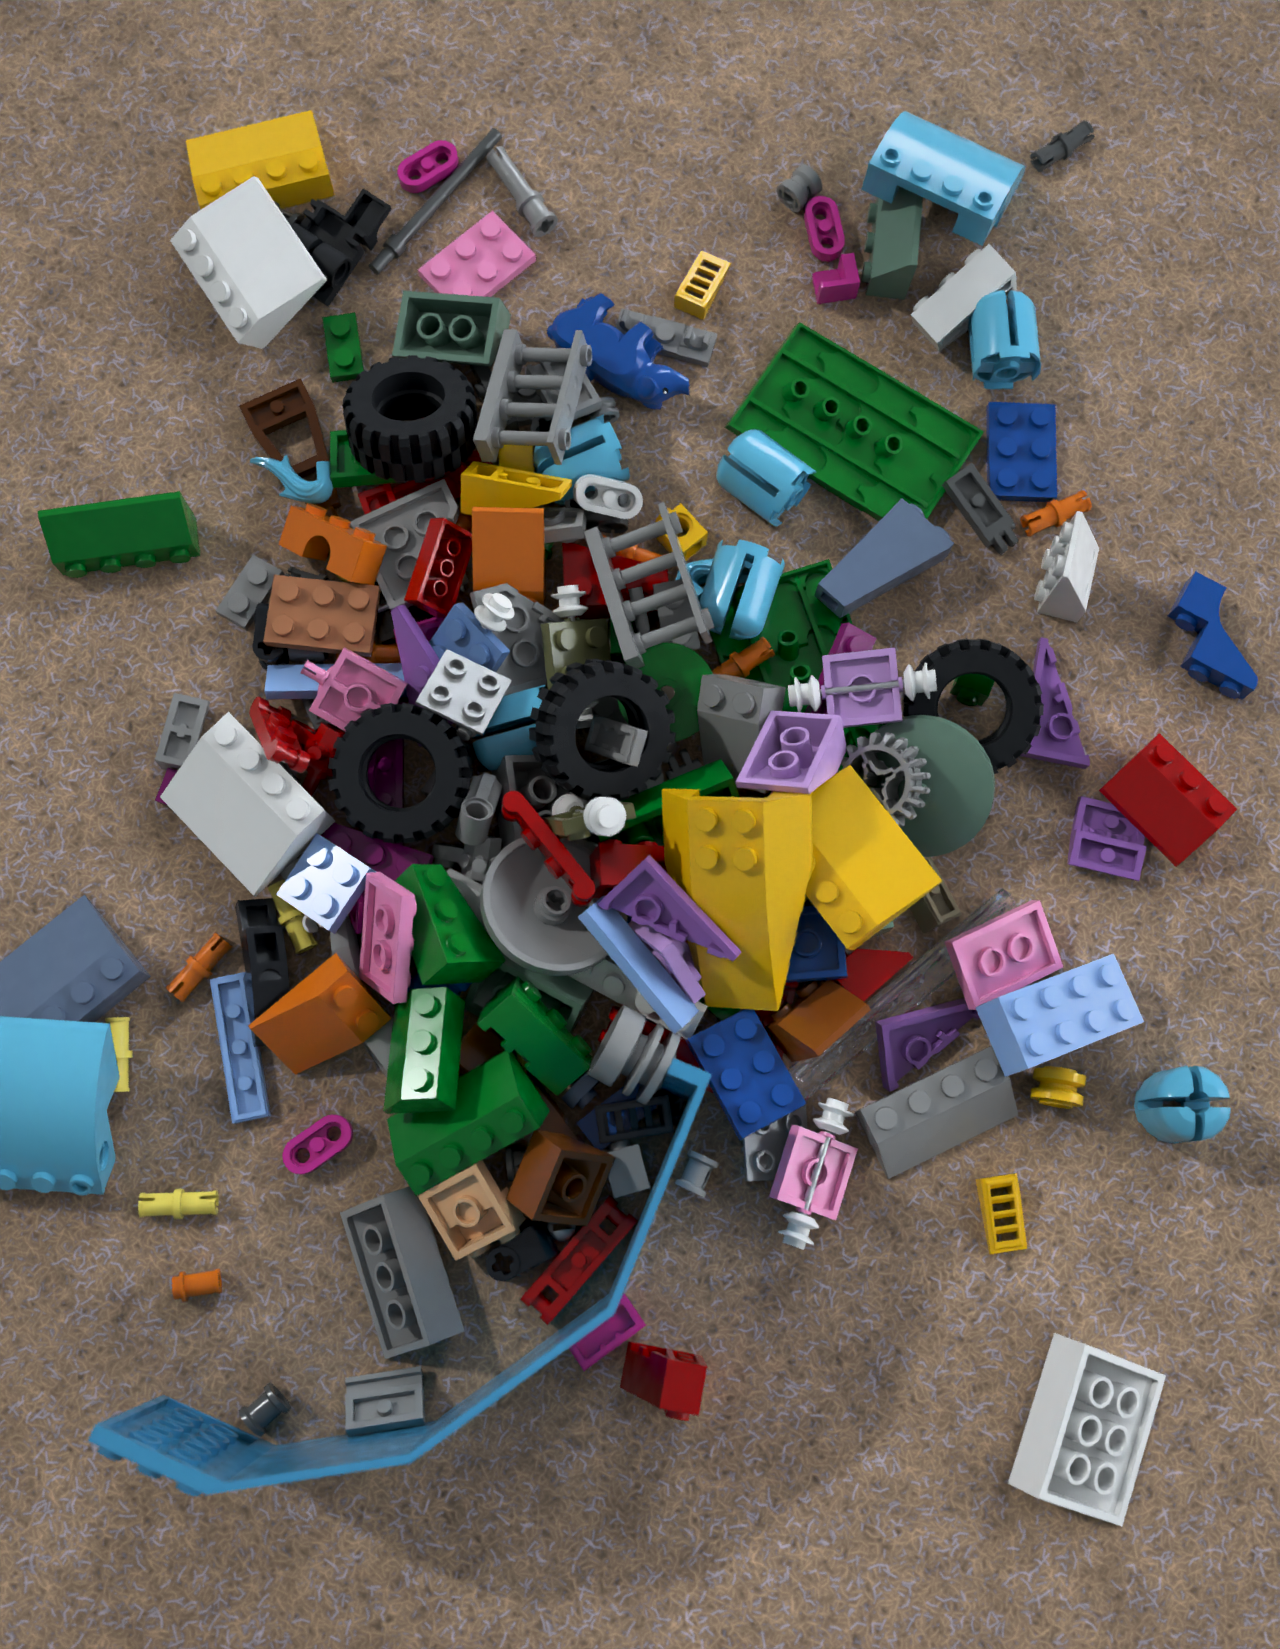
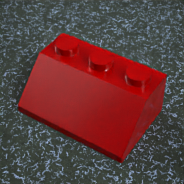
(1168, 800)

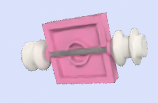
(814, 1172)

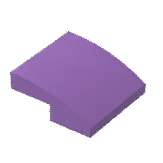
(1105, 840)

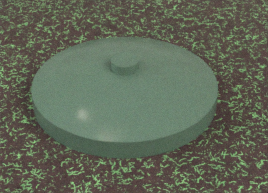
(959, 783)

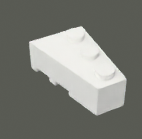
(946, 312)

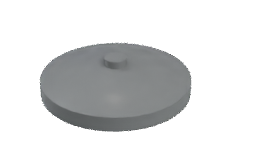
(533, 911)

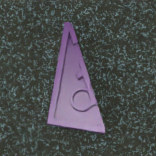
(415, 653)
(1059, 731)
(659, 902)
(915, 1036)

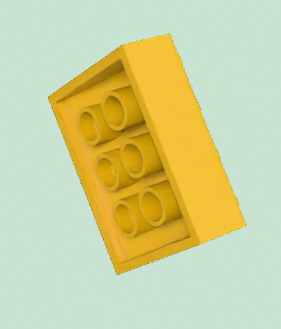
(277, 151)
(861, 861)

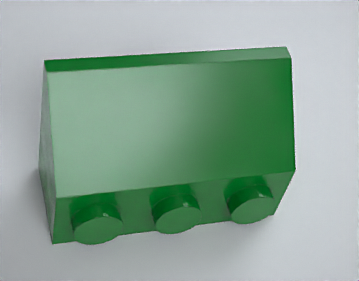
(425, 1052)

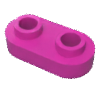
(425, 165)
(825, 230)
(318, 1144)

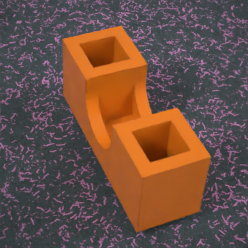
(352, 552)

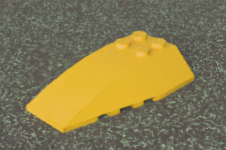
(750, 876)

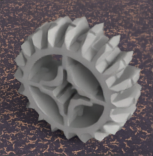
(866, 757)

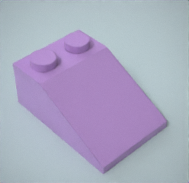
(794, 752)

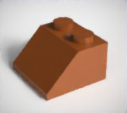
(815, 1019)
(559, 1179)

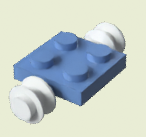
(471, 633)

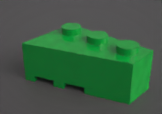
(446, 932)
(536, 1035)

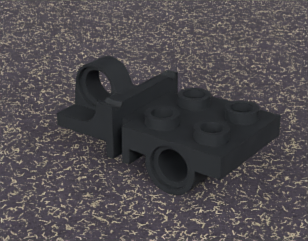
(336, 238)

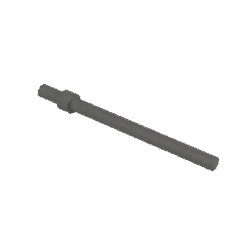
(396, 244)

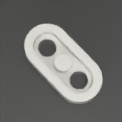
(606, 496)

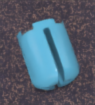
(1004, 340)
(592, 451)
(763, 475)
(758, 592)
(511, 713)
(1191, 1088)

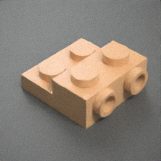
(472, 1211)

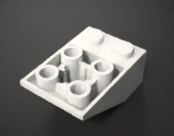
(1069, 571)

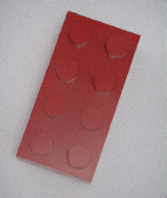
(440, 567)

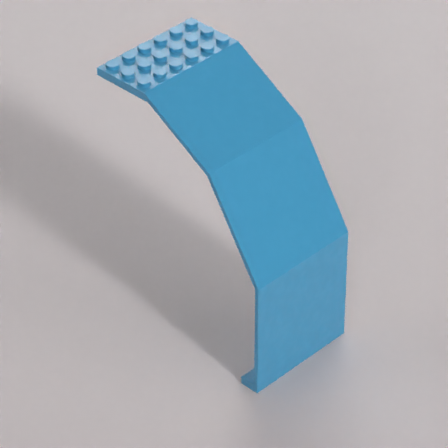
(221, 1458)

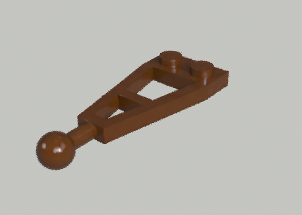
(279, 410)

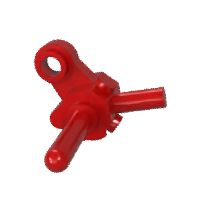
(320, 747)

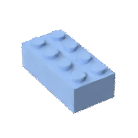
(1059, 1015)

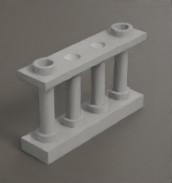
(506, 380)
(615, 580)

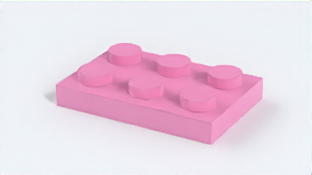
(478, 260)
(387, 937)
(1004, 954)

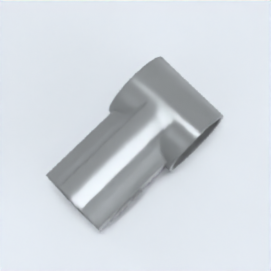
(478, 809)

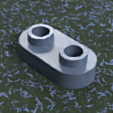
(581, 1092)

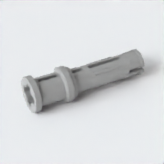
(528, 201)

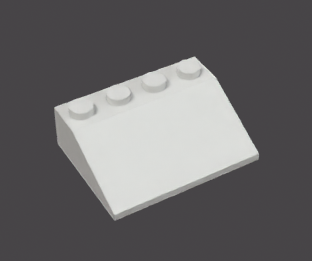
(249, 262)
(244, 805)
(1087, 1430)

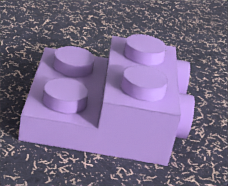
(674, 957)

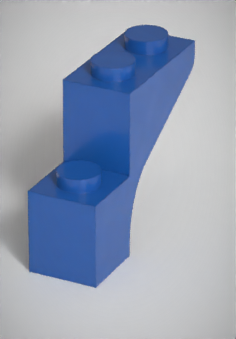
(1212, 653)

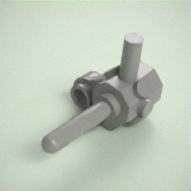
(473, 859)

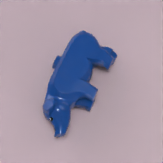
(619, 360)

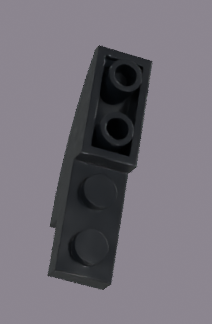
(263, 956)

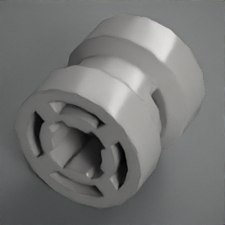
(803, 185)

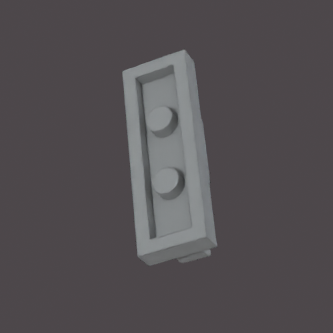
(677, 339)

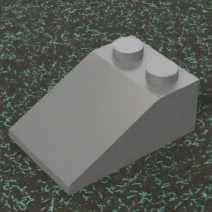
(732, 716)

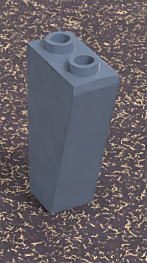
(884, 558)

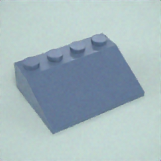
(69, 969)

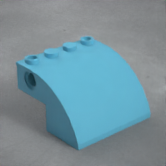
(945, 171)
(56, 1105)

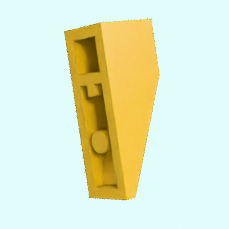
(508, 487)

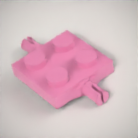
(351, 688)

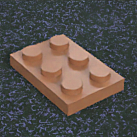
(322, 615)

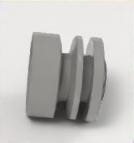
(634, 1055)

